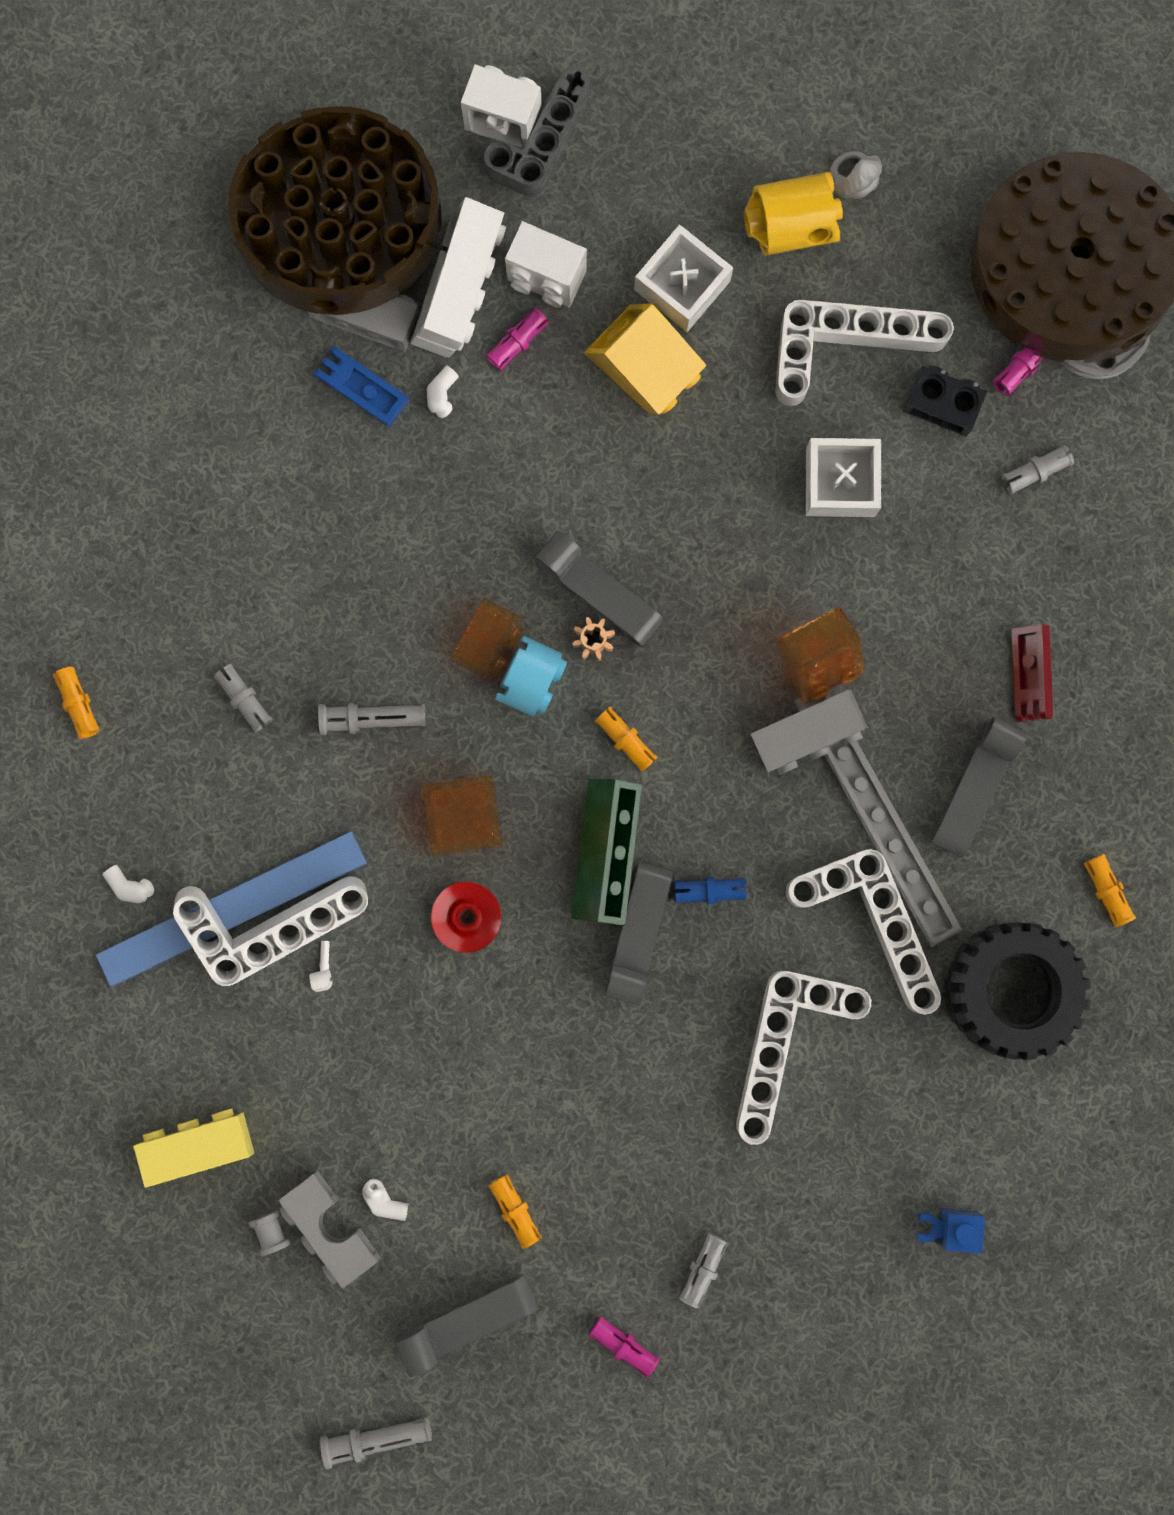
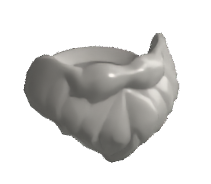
(862, 178)

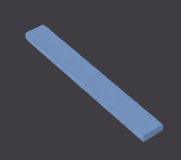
(235, 907)

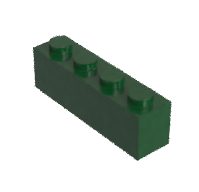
(606, 851)

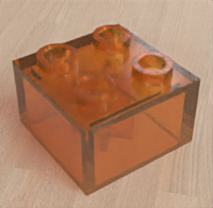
(821, 655)
(462, 815)

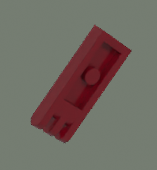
(1032, 673)

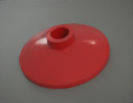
(447, 913)

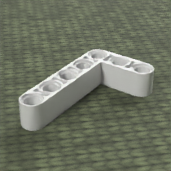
(849, 333)
(880, 918)
(267, 932)
(781, 1040)

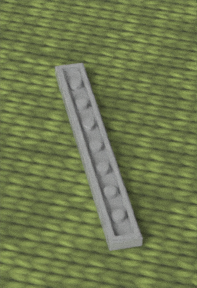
(890, 838)

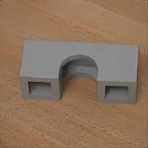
(343, 1257)

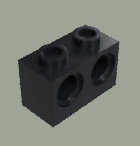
(942, 409)

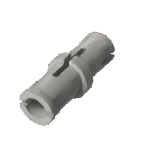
(1037, 469)
(243, 698)
(703, 1270)

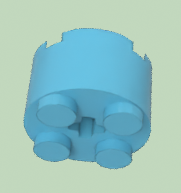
(530, 677)

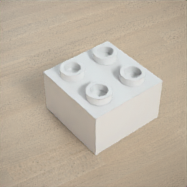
(501, 106)
(545, 265)
(683, 278)
(843, 477)

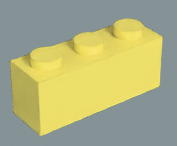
(193, 1148)

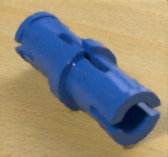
(710, 890)

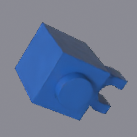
(956, 1230)

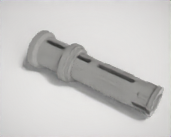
(414, 717)
(359, 1444)

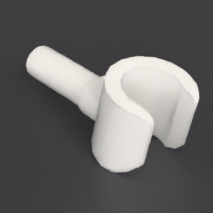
(321, 980)

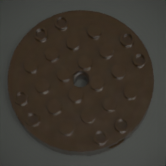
(336, 210)
(1076, 257)

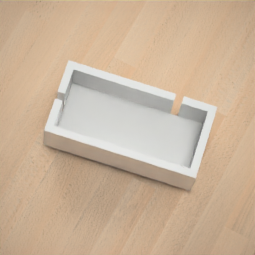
(458, 278)

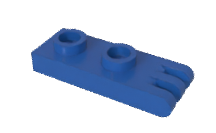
(362, 387)

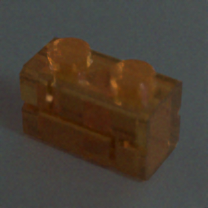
(487, 640)

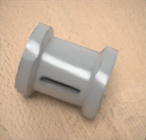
(269, 1233)

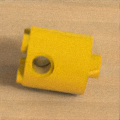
(794, 214)

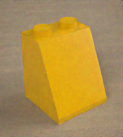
(646, 358)

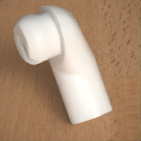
(437, 392)
(128, 890)
(380, 1202)

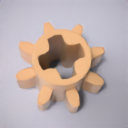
(590, 629)

